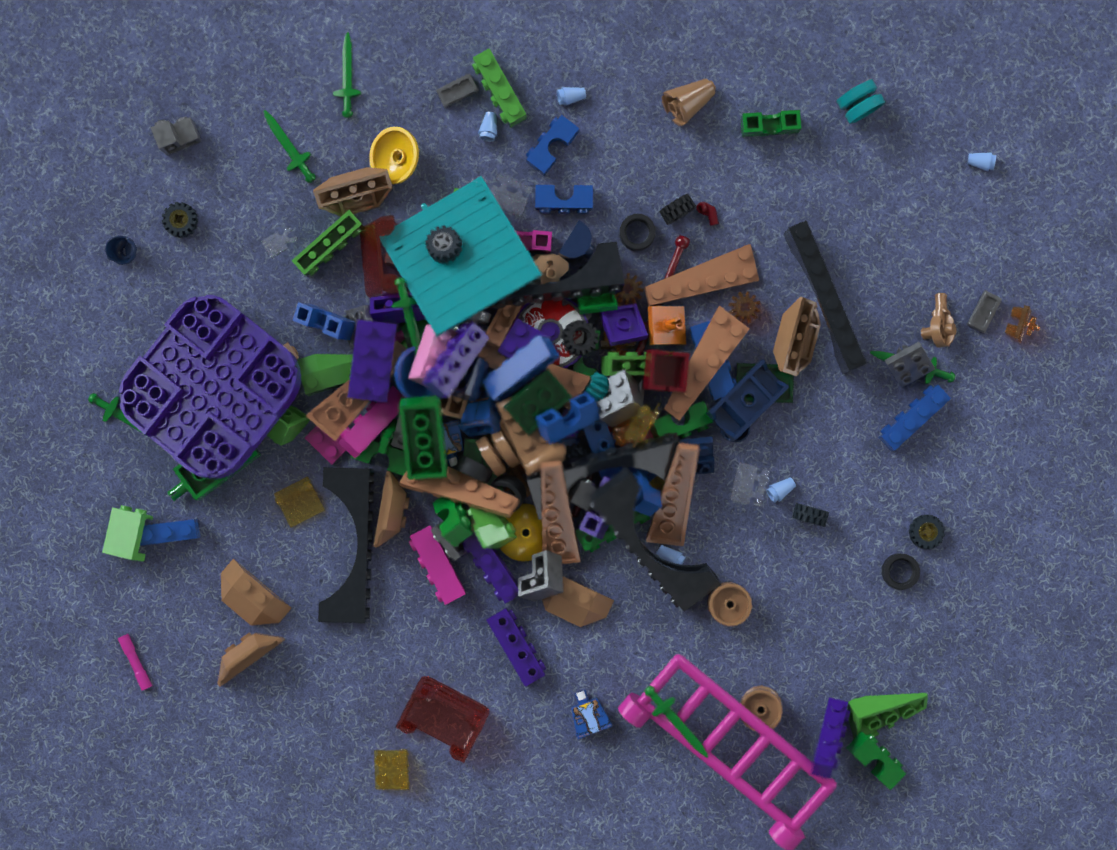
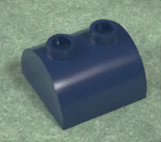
(578, 244)
(471, 382)

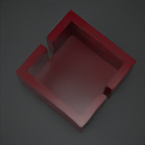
(666, 372)

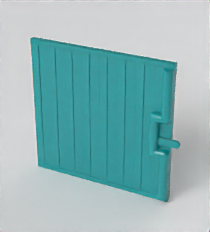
(487, 269)

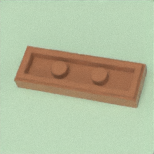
(501, 325)

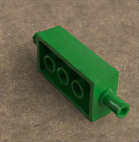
(199, 486)

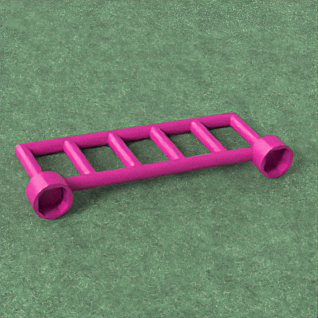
(785, 831)

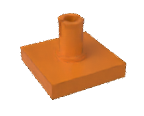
(667, 325)

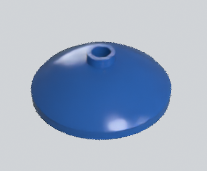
(402, 371)

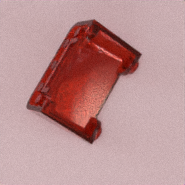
(375, 281)
(444, 715)

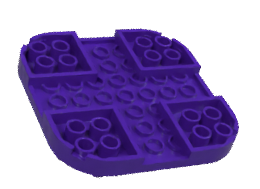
(210, 387)

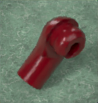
(709, 211)

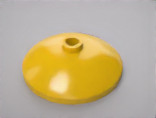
(387, 150)
(525, 546)

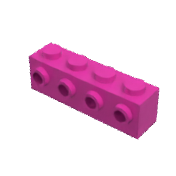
(371, 424)
(438, 566)

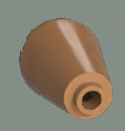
(687, 100)

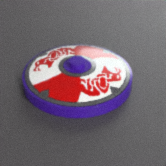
(551, 319)

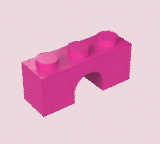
(536, 241)

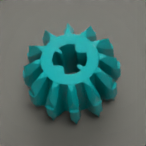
(598, 386)

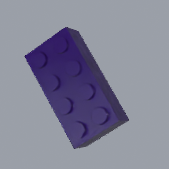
(372, 360)

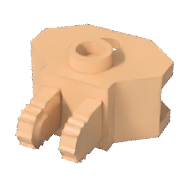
(553, 269)

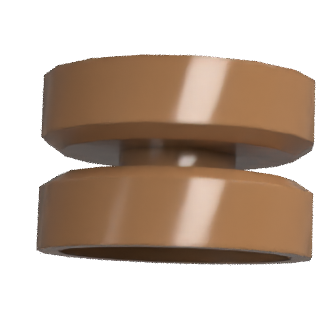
(495, 453)
(738, 596)
(766, 698)

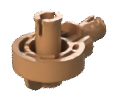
(942, 325)

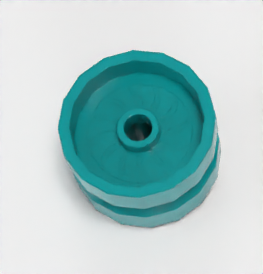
(859, 100)

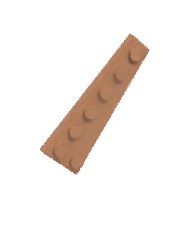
(717, 274)
(712, 351)
(572, 381)
(338, 411)
(465, 489)
(557, 519)
(671, 519)

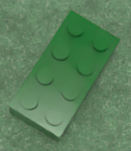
(423, 437)

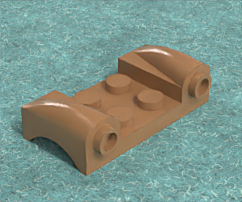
(531, 449)

